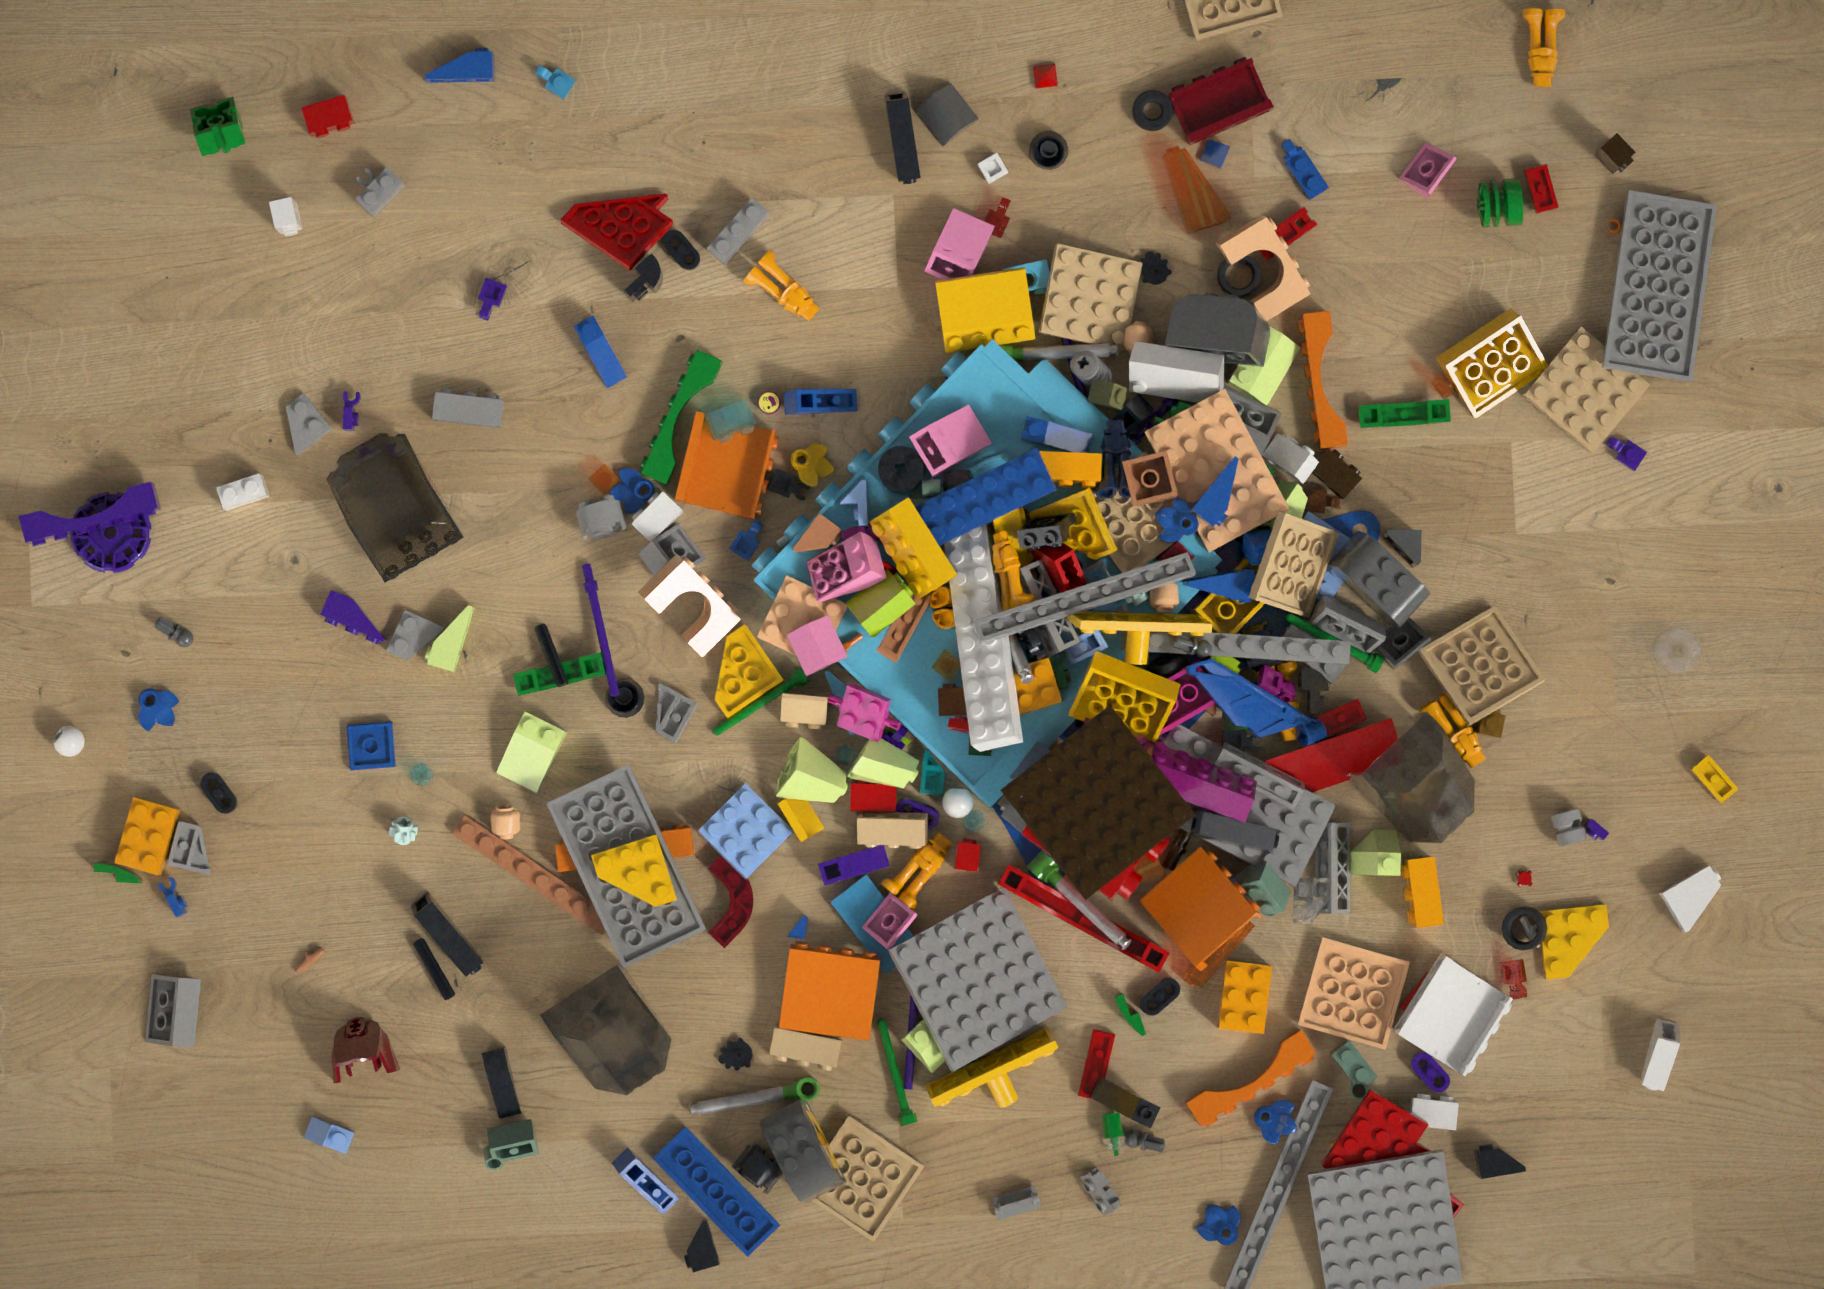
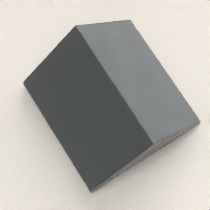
(946, 114)
(1406, 543)
(1402, 643)

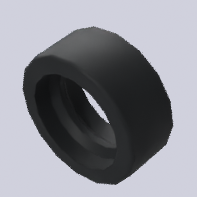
(1241, 292)
(1507, 931)

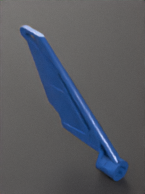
(1254, 707)

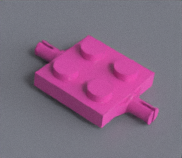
(864, 712)

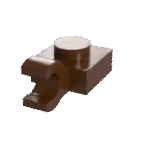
(1318, 501)

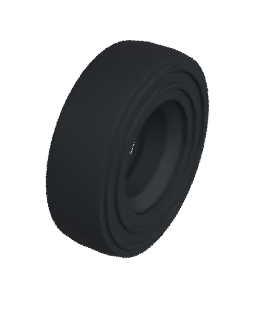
(1152, 124)
(1168, 664)

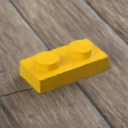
(1714, 779)

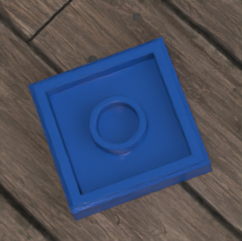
(371, 746)

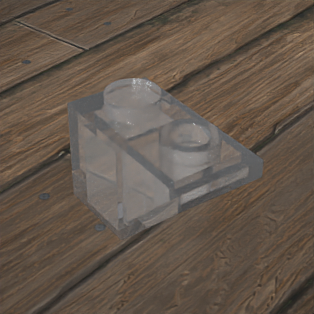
(1309, 898)

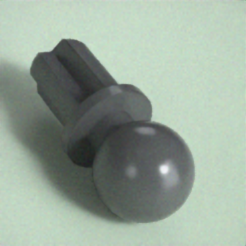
(183, 638)
(1201, 648)
(1135, 1139)

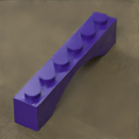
(136, 501)

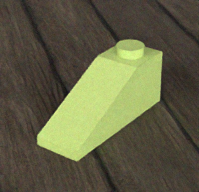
(448, 646)

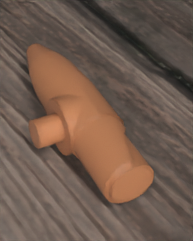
(310, 959)

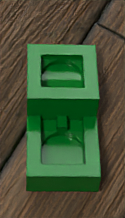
(122, 875)
(1134, 1019)

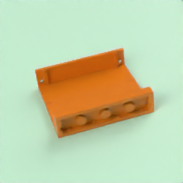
(726, 474)
(1200, 906)
(829, 991)

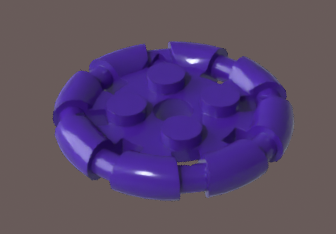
(115, 546)

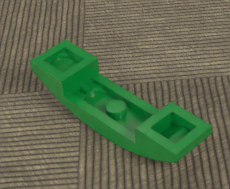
(1404, 414)
(575, 670)

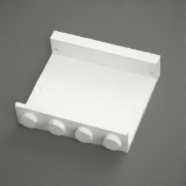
(1453, 1015)

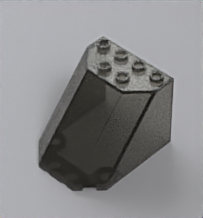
(392, 504)
(1420, 783)
(611, 1032)

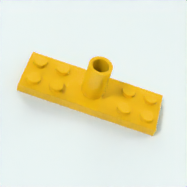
(1139, 627)
(993, 1070)

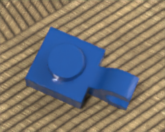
(745, 543)
(175, 902)

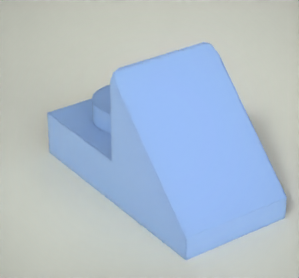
(858, 497)
(1086, 647)
(329, 1135)

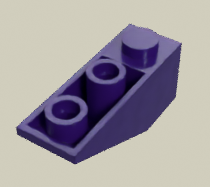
(346, 611)
(853, 864)

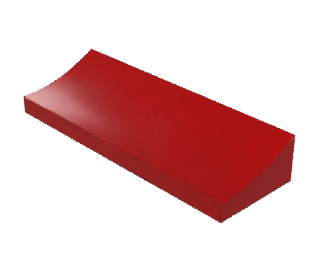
(1335, 758)

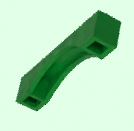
(701, 374)

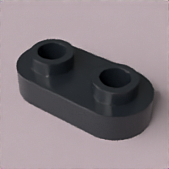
(682, 250)
(219, 793)
(1159, 996)

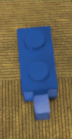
(1303, 170)

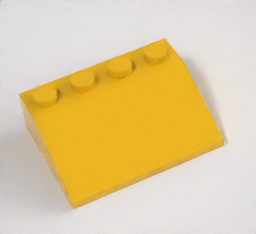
(985, 309)
(1493, 362)
(1134, 694)

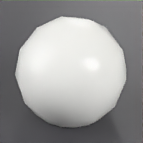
(69, 741)
(957, 802)

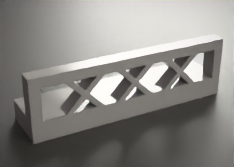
(1047, 633)
(1269, 779)
(1329, 867)

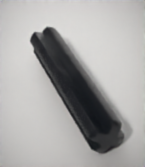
(551, 655)
(434, 969)

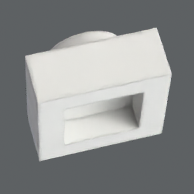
(992, 168)

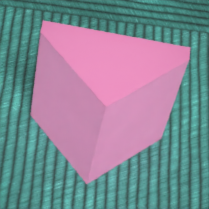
(1427, 169)
(817, 645)
(889, 921)

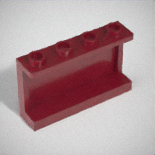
(1219, 100)

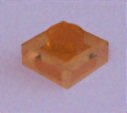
(1443, 386)
(604, 479)
(946, 665)

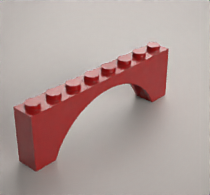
(1062, 908)

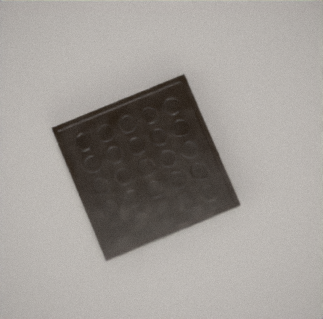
(1097, 802)

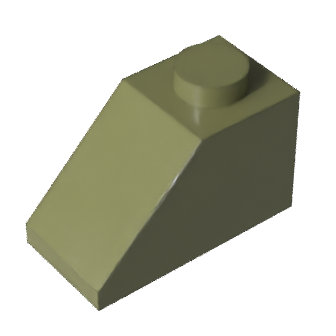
(1107, 395)

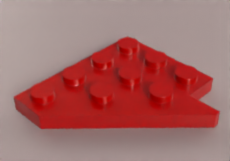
(620, 227)
(1377, 1132)

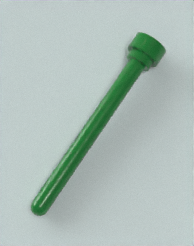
(1372, 661)
(796, 679)
(906, 1115)

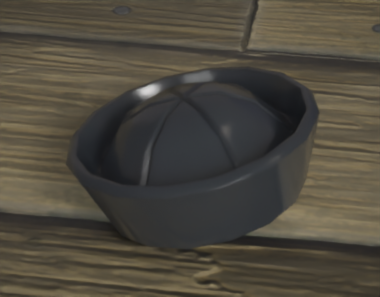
(1048, 150)
(629, 701)

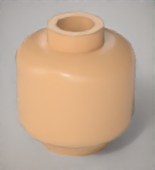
(1137, 332)
(1164, 598)
(505, 821)

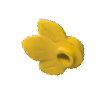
(814, 465)

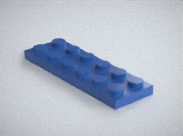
(987, 497)
(716, 1191)

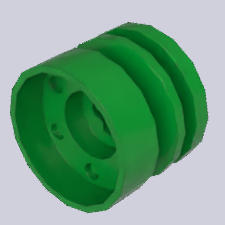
(1500, 202)

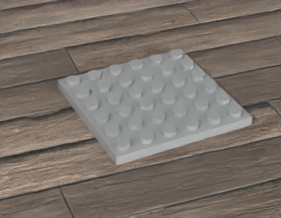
(977, 979)
(1386, 1223)

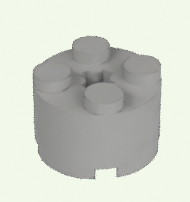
(600, 518)

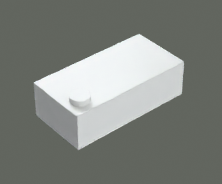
(1175, 372)

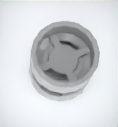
(1568, 827)

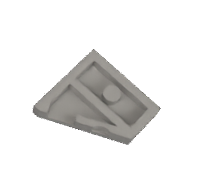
(305, 424)
(412, 635)
(673, 713)
(189, 849)

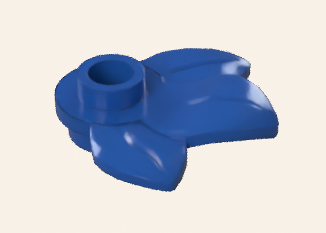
(629, 490)
(1173, 519)
(159, 711)
(1278, 1122)
(1217, 1222)

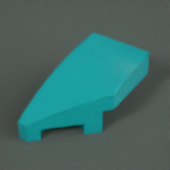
(932, 776)

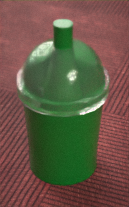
(1113, 1132)

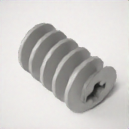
(1089, 367)

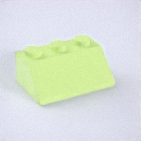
(1262, 382)
(924, 1046)

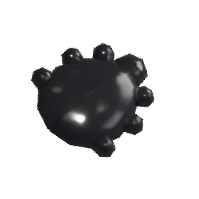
(1154, 268)
(736, 1054)

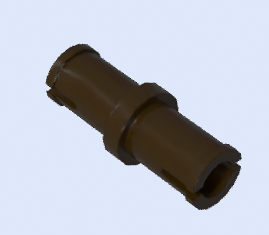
(1176, 850)

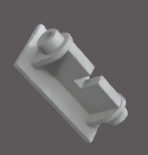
(1104, 1201)
(1016, 1202)

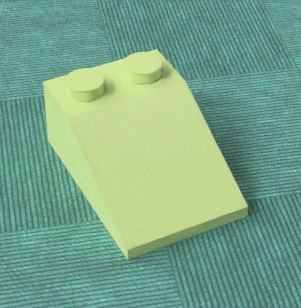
(531, 751)

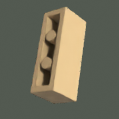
(892, 829)
(805, 1048)

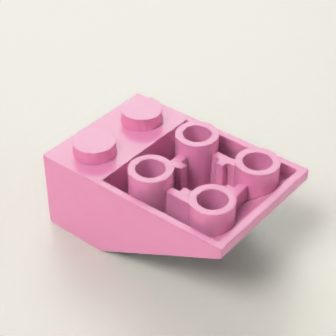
(959, 246)
(950, 441)
(847, 567)

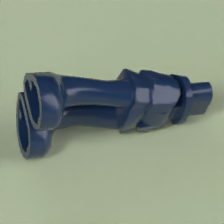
(1114, 448)

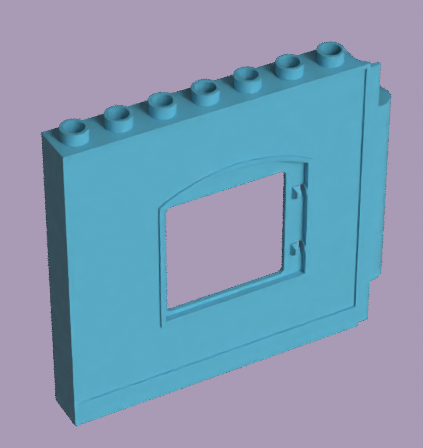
(1001, 400)

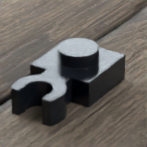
(784, 484)
(1237, 739)

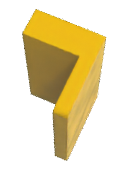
(801, 817)

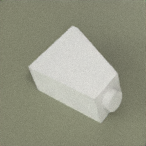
(1691, 896)
(1661, 1054)

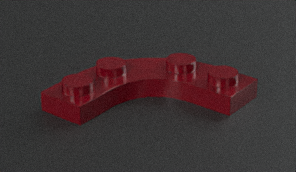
(740, 904)

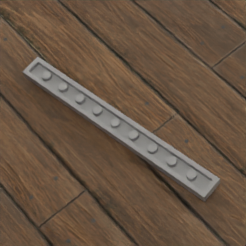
(1083, 598)
(1257, 647)
(1279, 1187)

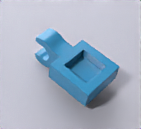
(557, 82)

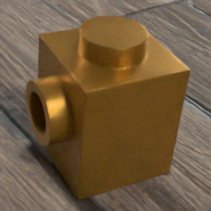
(1491, 724)

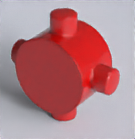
(1524, 878)

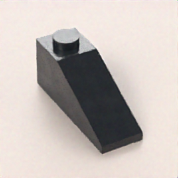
(501, 1082)

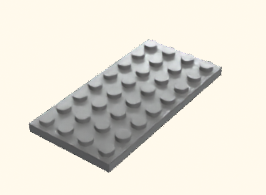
(1659, 286)
(608, 816)
(1297, 828)

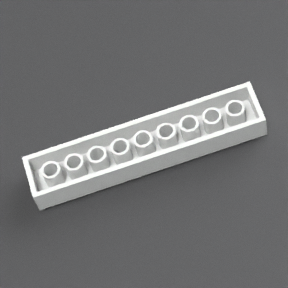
(985, 667)

